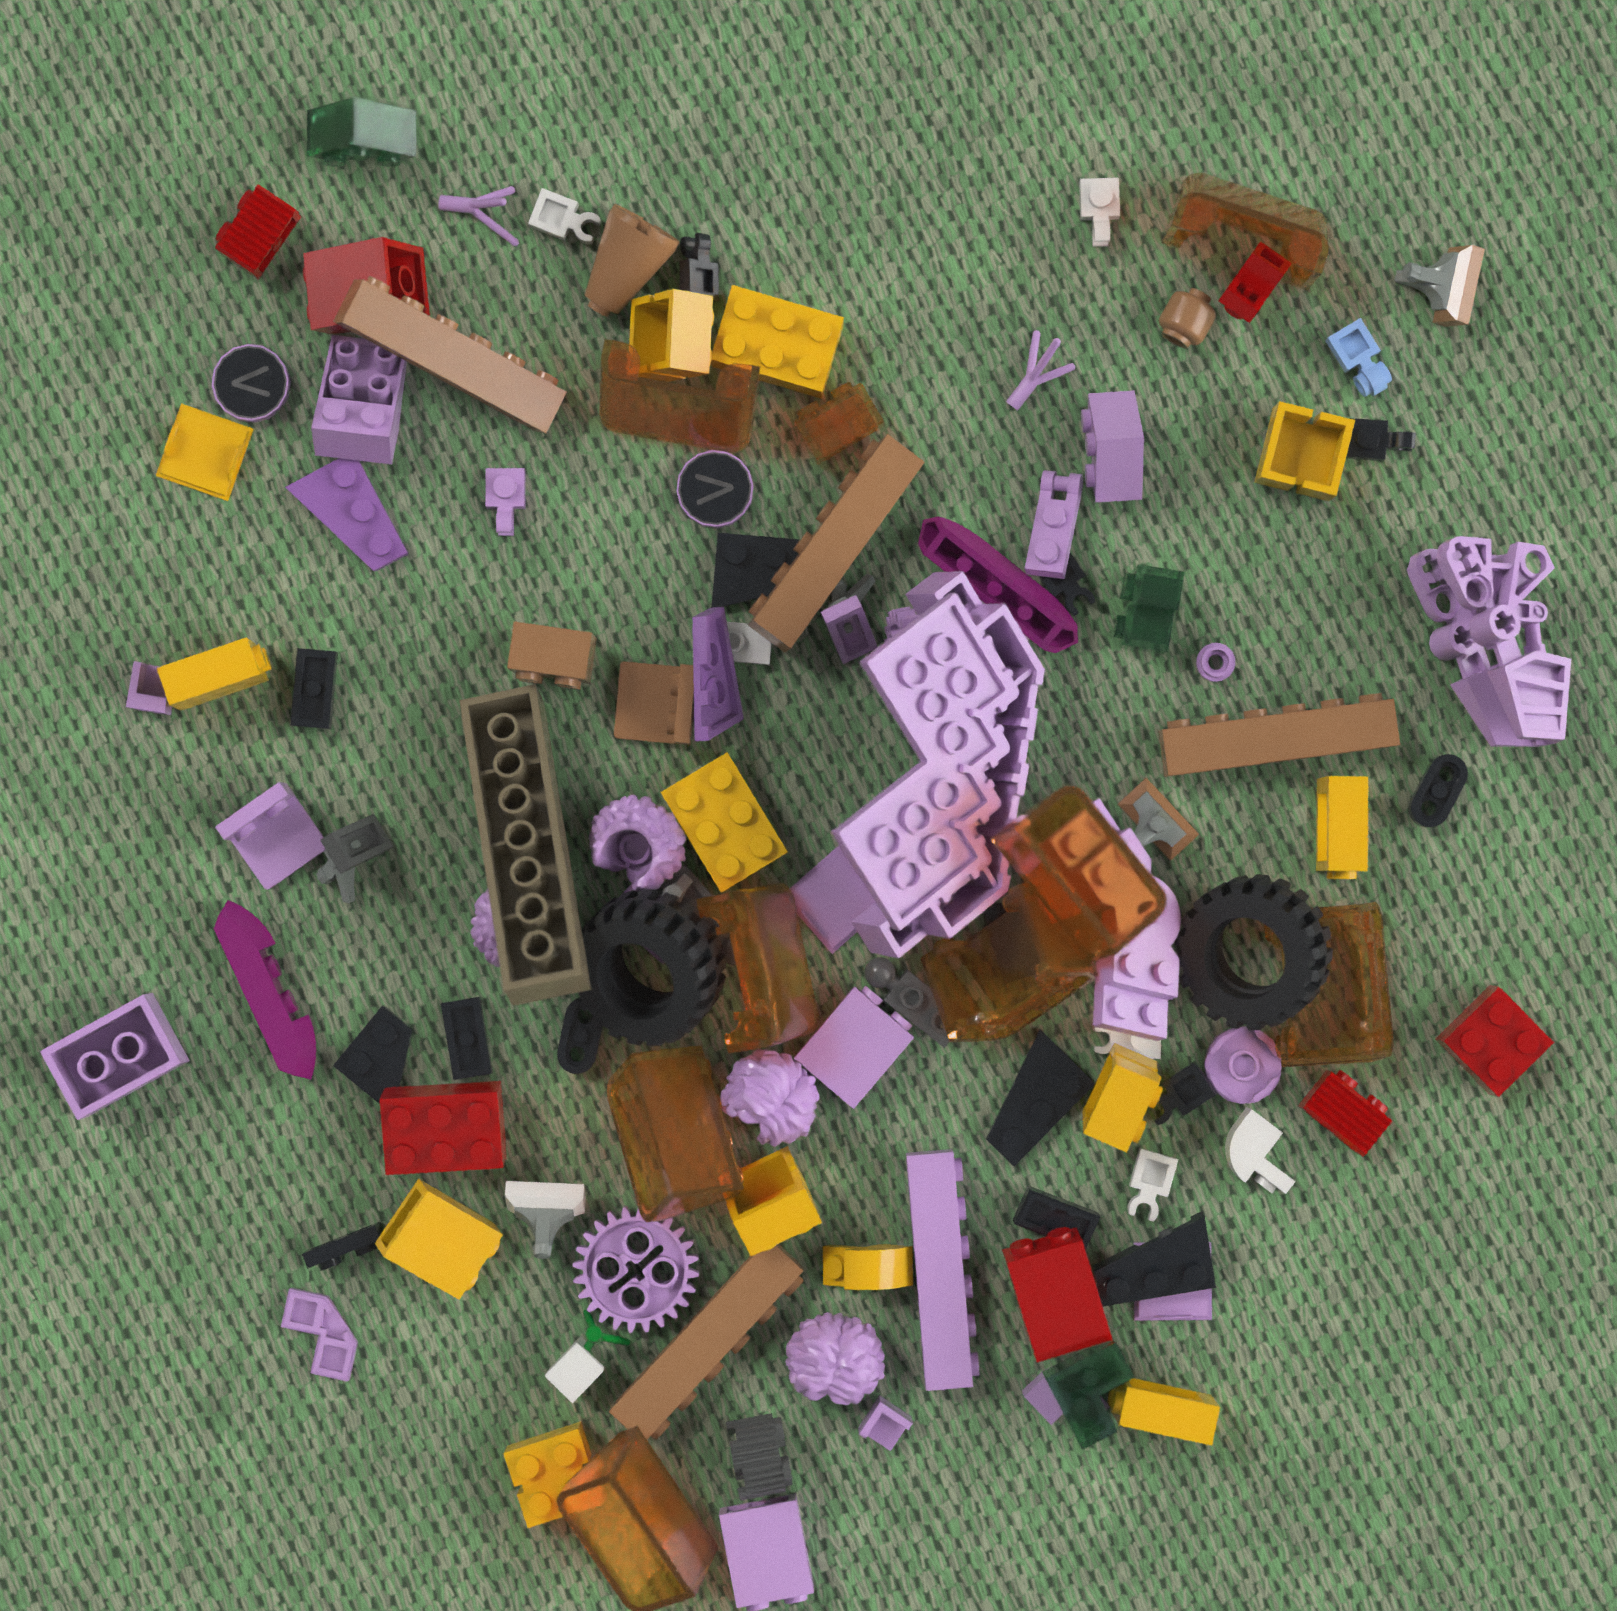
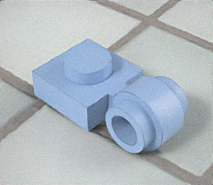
(1354, 348)

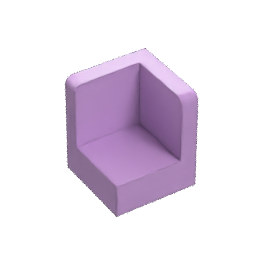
(147, 690)
(885, 1423)

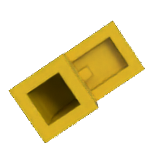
(868, 1266)

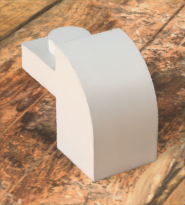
(1247, 1146)

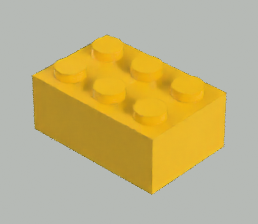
(783, 338)
(724, 822)

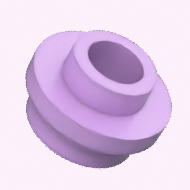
(1224, 653)

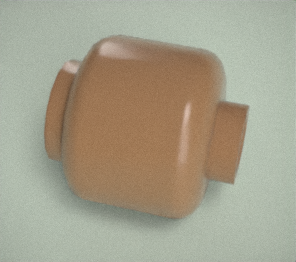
(1187, 318)

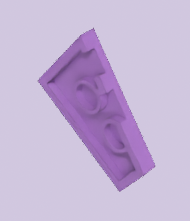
(352, 510)
(715, 680)

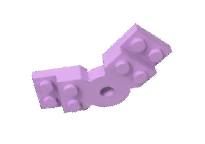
(1144, 975)

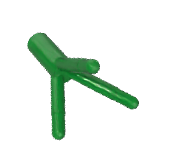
(595, 1335)

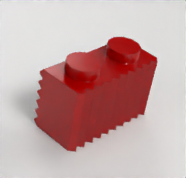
(256, 231)
(1345, 1112)

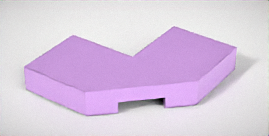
(319, 1316)

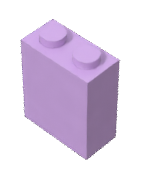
(855, 1045)
(766, 1552)

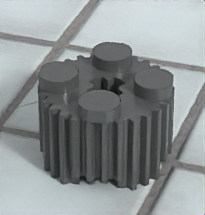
(758, 1456)

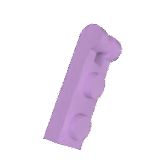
(1054, 525)

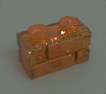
(838, 422)

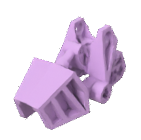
(1522, 696)

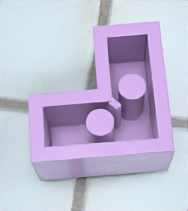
(1116, 446)

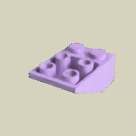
(359, 402)

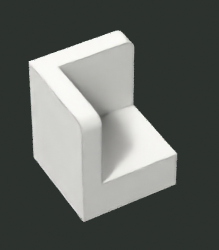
(574, 1370)

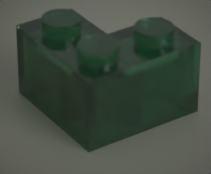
(361, 131)
(1149, 610)
(1079, 1384)

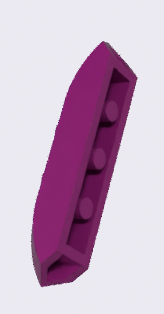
(999, 582)
(244, 943)

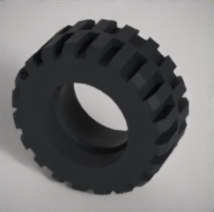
(679, 940)
(1213, 979)

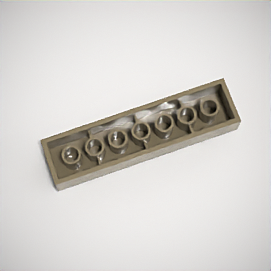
(524, 846)

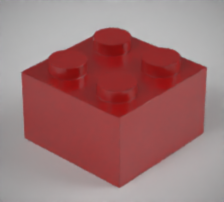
(1494, 1040)

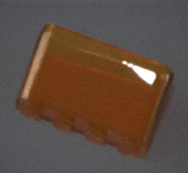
(1082, 872)
(673, 1132)
(637, 1524)

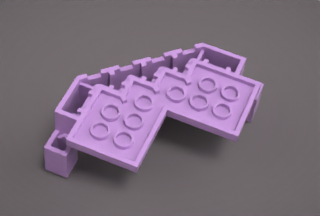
(966, 703)

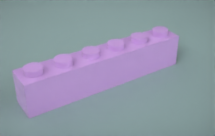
(939, 1269)

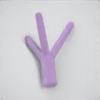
(472, 206)
(1033, 371)

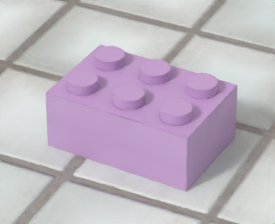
(114, 1056)

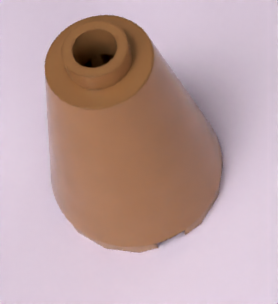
(626, 260)

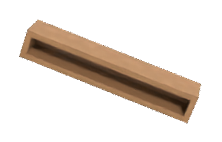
(449, 355)
(835, 543)
(1278, 737)
(706, 1339)

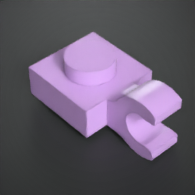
(505, 493)

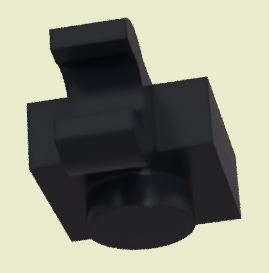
(697, 271)
(1372, 440)

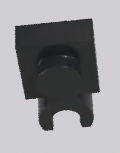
(1069, 586)
(1186, 1091)

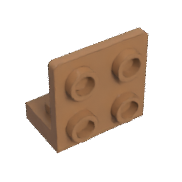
(655, 703)

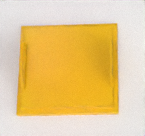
(204, 452)

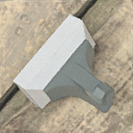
(544, 1209)

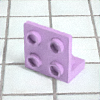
(273, 835)

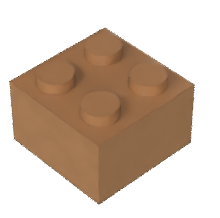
(552, 654)

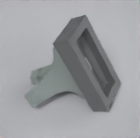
(350, 848)

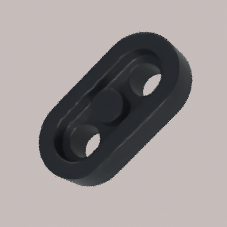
(1438, 792)
(578, 1034)

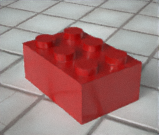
(443, 1127)

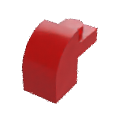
(1254, 283)

